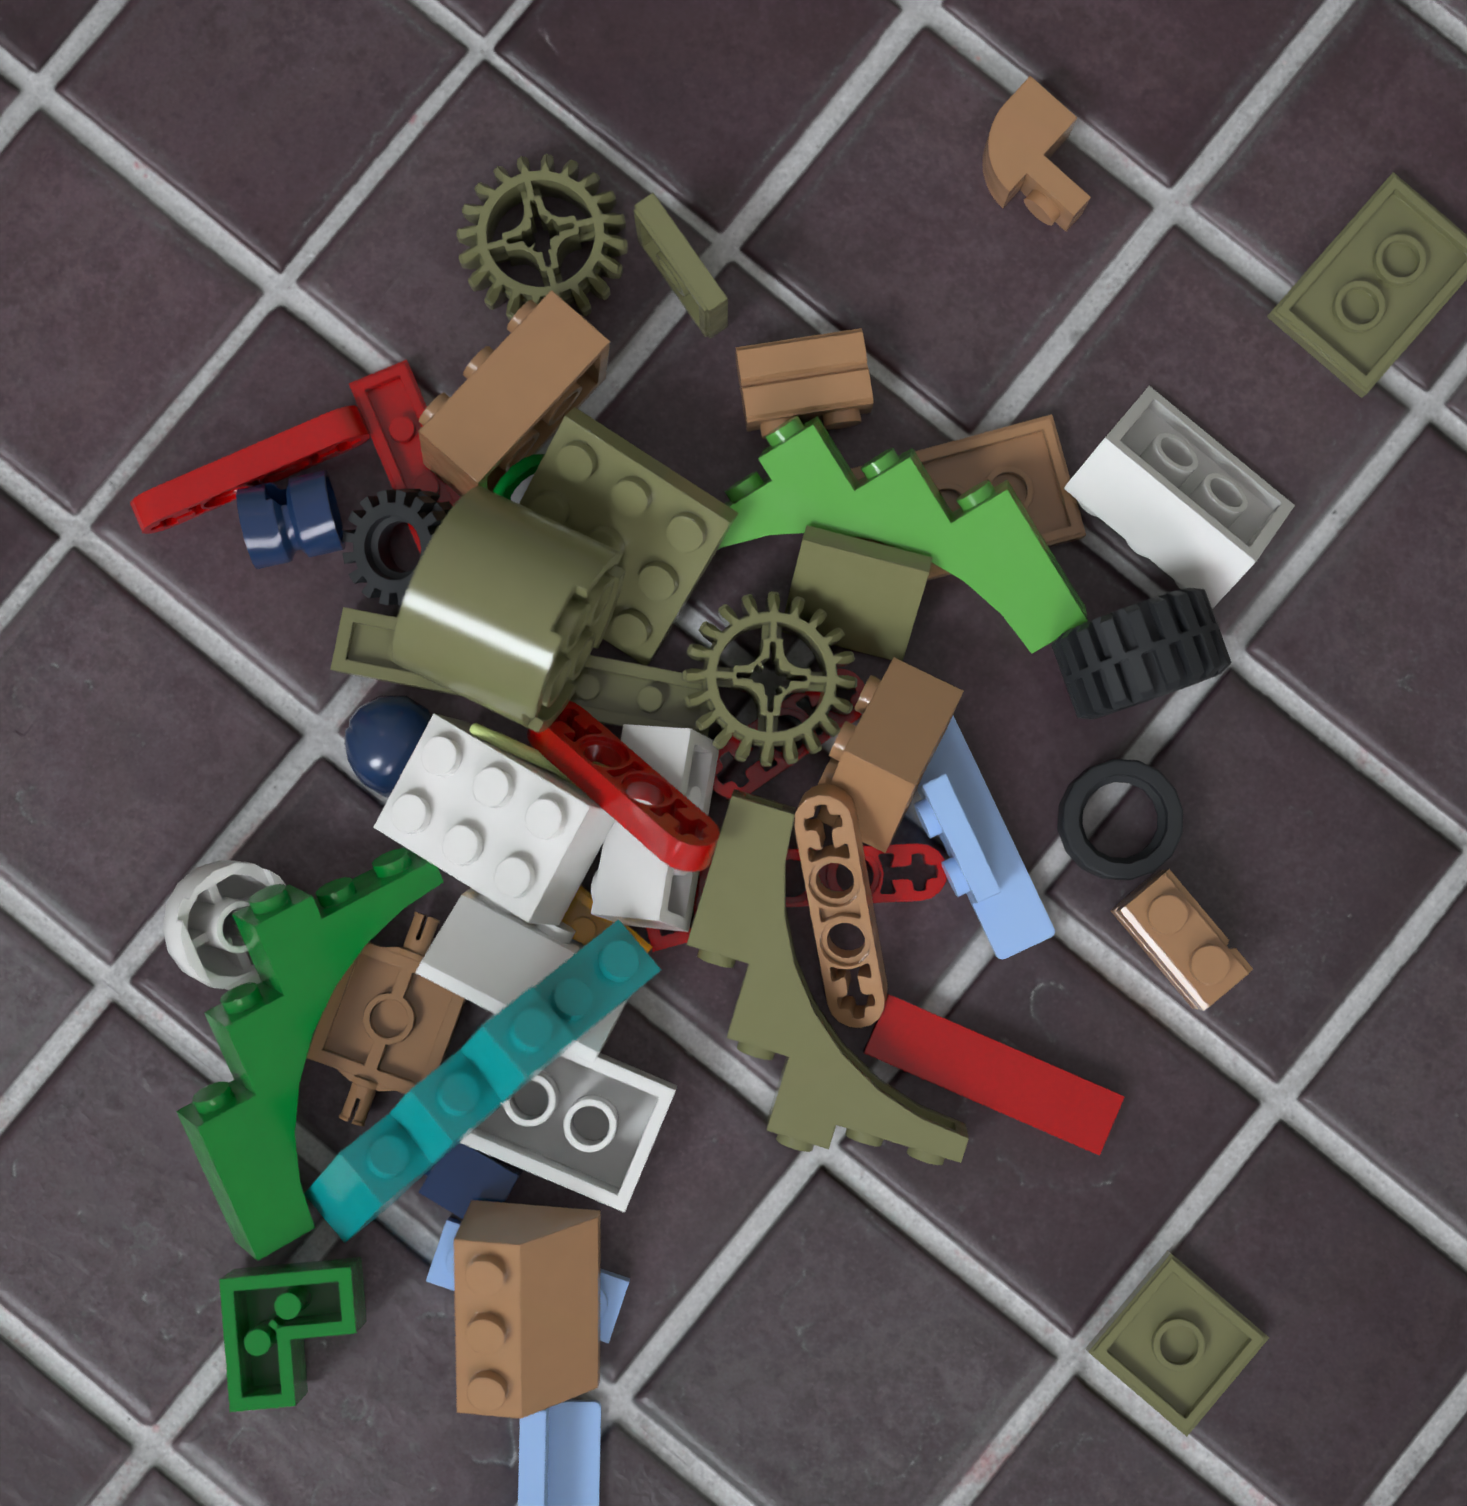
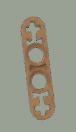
(844, 906)

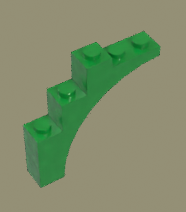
(265, 1030)

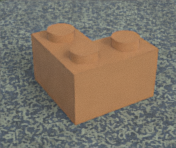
(889, 748)

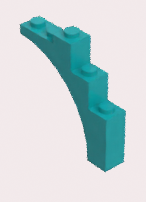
(479, 1079)

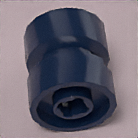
(290, 519)

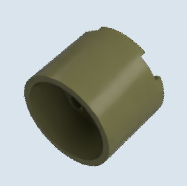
(507, 608)

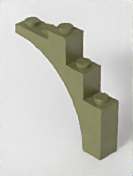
(821, 1080)

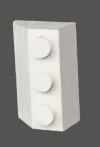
(1179, 497)
(498, 956)

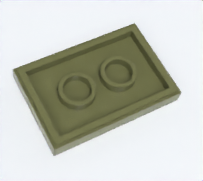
(1375, 285)

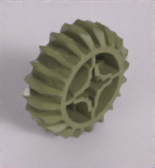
(529, 188)
(825, 681)

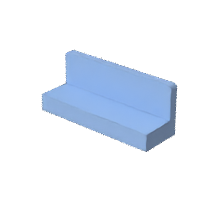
(561, 1455)

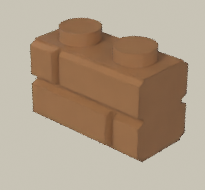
(805, 379)
(1181, 939)

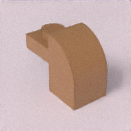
(1018, 155)

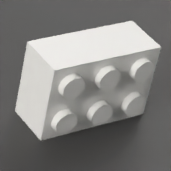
(495, 821)
(580, 1126)

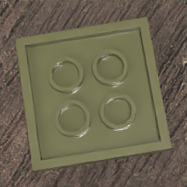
(639, 508)

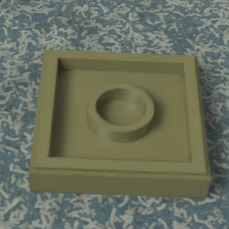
(681, 266)
(862, 588)
(1177, 1343)

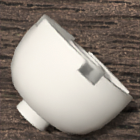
(201, 922)

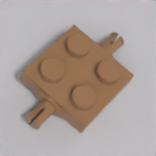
(386, 1021)

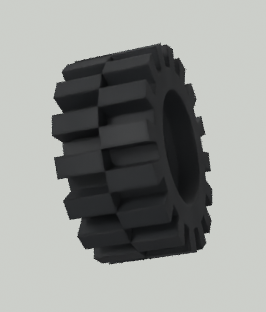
(373, 535)

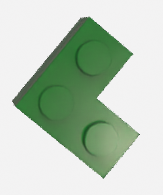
(271, 1313)

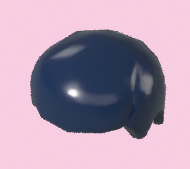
(383, 739)

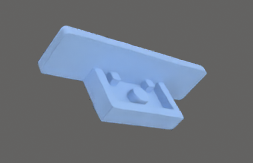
(980, 849)

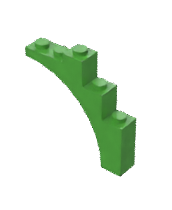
(983, 542)

